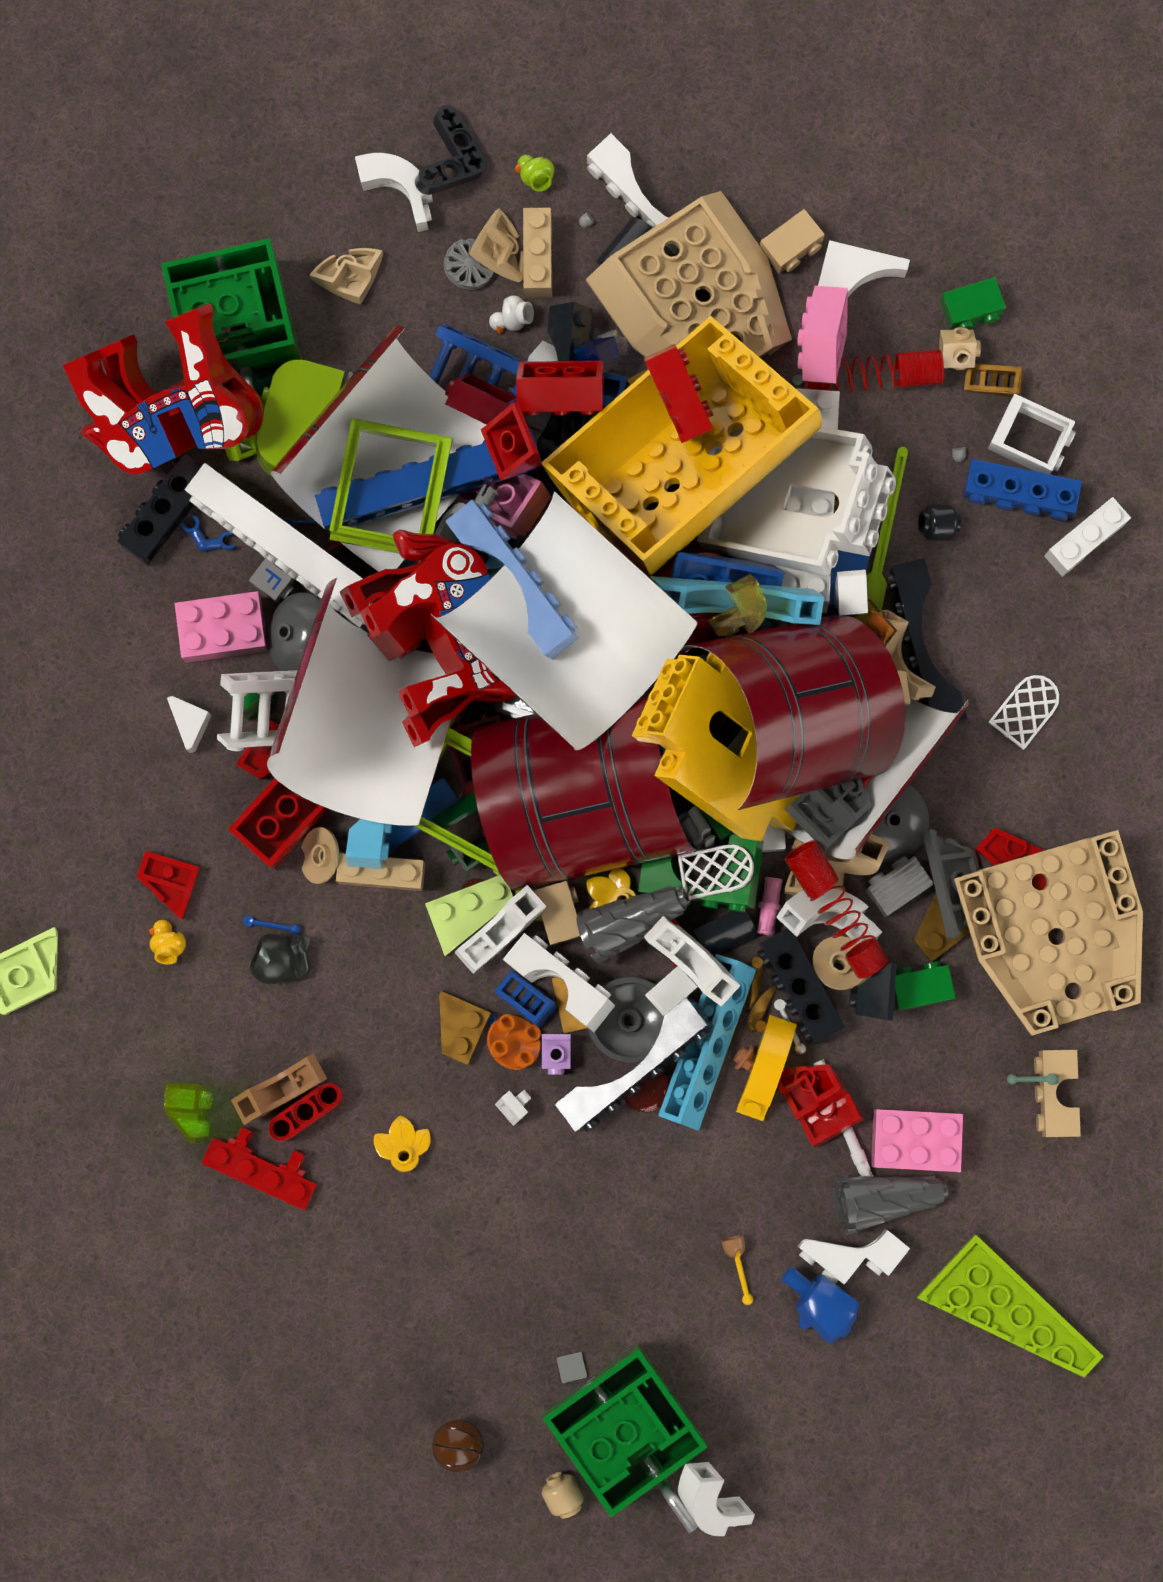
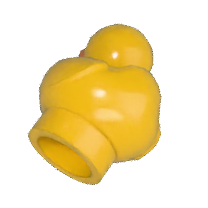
(165, 943)

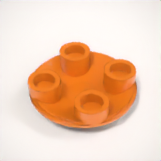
(514, 1042)

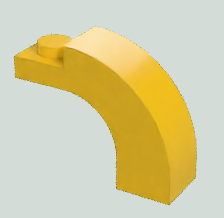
(767, 1068)

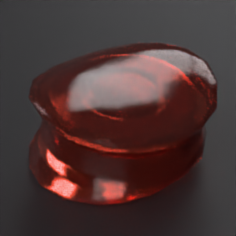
(651, 1096)

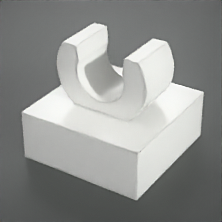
(513, 1107)

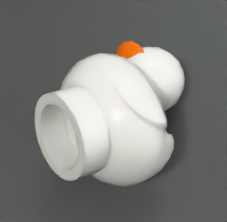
(513, 316)

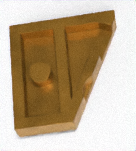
(931, 934)
(461, 1027)

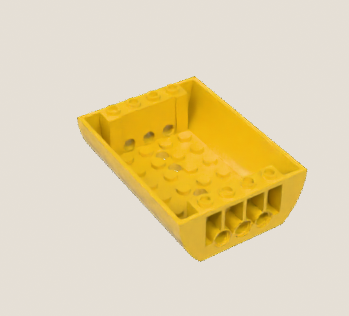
(635, 454)

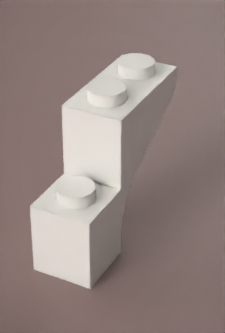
(843, 1260)

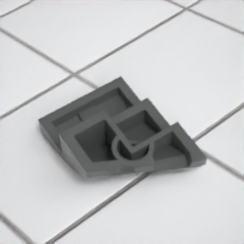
(830, 811)

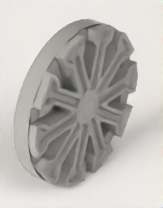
(466, 266)

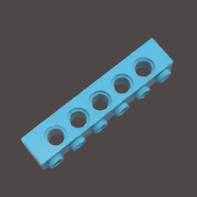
(700, 1067)

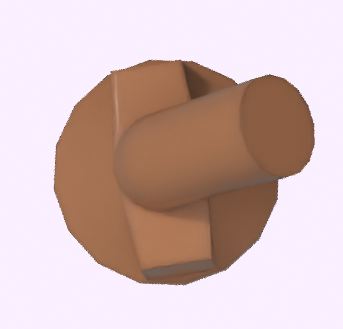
(745, 1058)

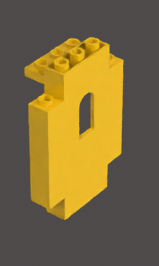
(696, 762)

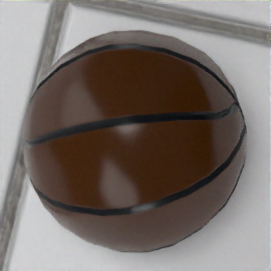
(457, 1445)

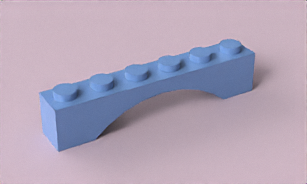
(545, 622)

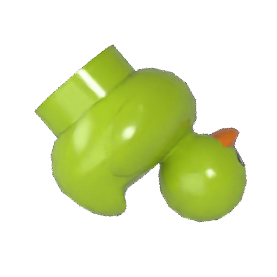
(535, 172)

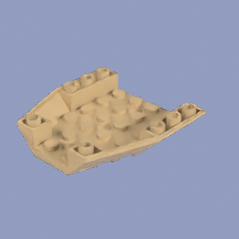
(655, 293)
(1092, 904)

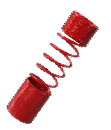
(914, 367)
(816, 879)

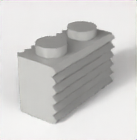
(898, 886)

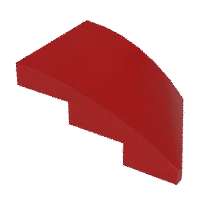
(819, 1102)

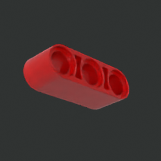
(292, 1116)

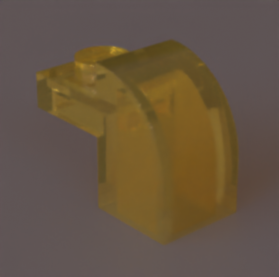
(748, 608)

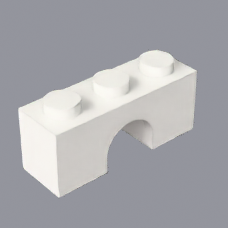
(1087, 536)

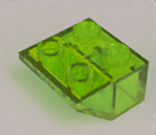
(187, 1109)

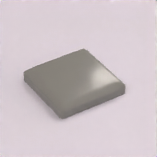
(571, 1367)

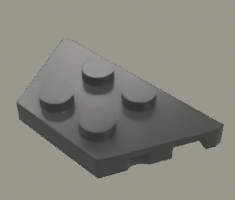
(948, 862)

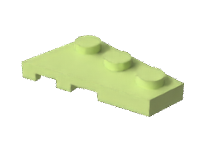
(467, 910)

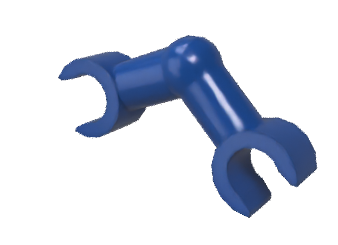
(208, 544)

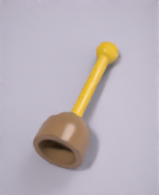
(734, 1248)

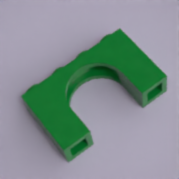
(665, 872)

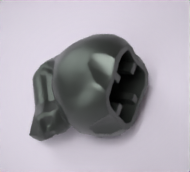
(280, 960)

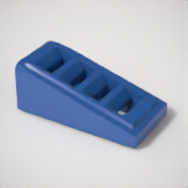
(545, 1012)

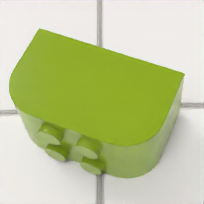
(290, 406)

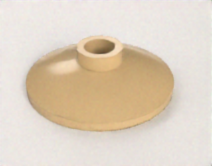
(320, 854)
(823, 962)

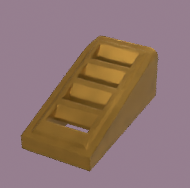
(1006, 371)

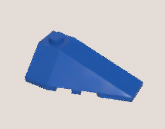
(725, 570)

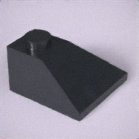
(876, 993)

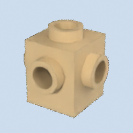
(959, 348)

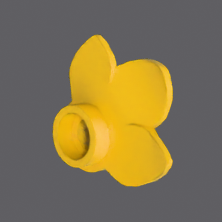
(610, 889)
(402, 1140)

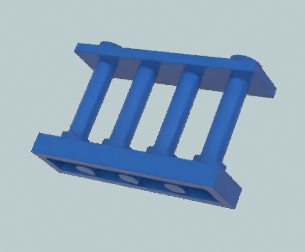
(476, 350)

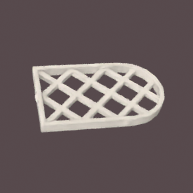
(1047, 715)
(684, 876)

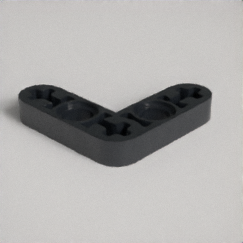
(460, 158)

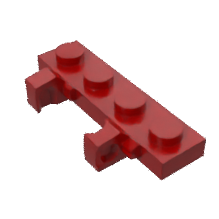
(279, 1181)

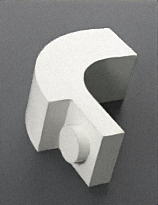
(395, 172)
(802, 913)
(501, 930)
(693, 959)
(699, 1494)

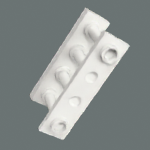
(258, 682)

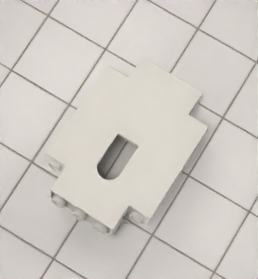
(767, 533)

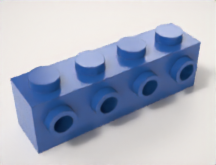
(1022, 489)

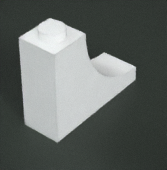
(853, 266)

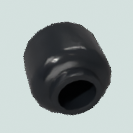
(939, 522)

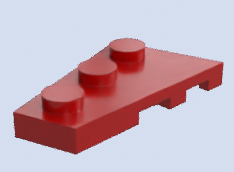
(1003, 847)

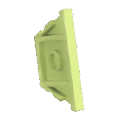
(28, 971)

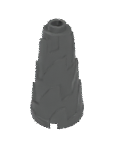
(626, 922)
(875, 1200)

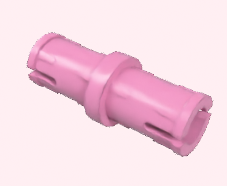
(769, 906)

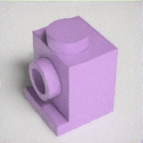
(560, 1042)

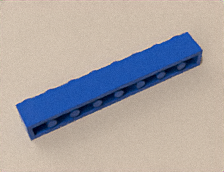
(408, 487)

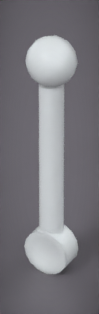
(779, 1005)

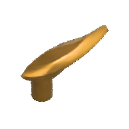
(757, 981)
(759, 1011)

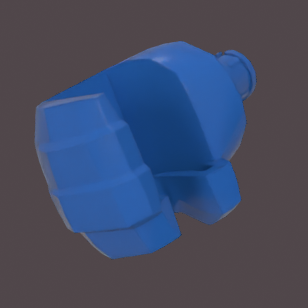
(822, 1305)

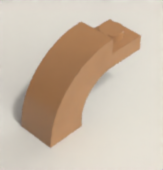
(279, 1089)

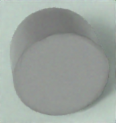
(586, 220)
(959, 454)

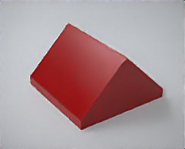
(511, 443)

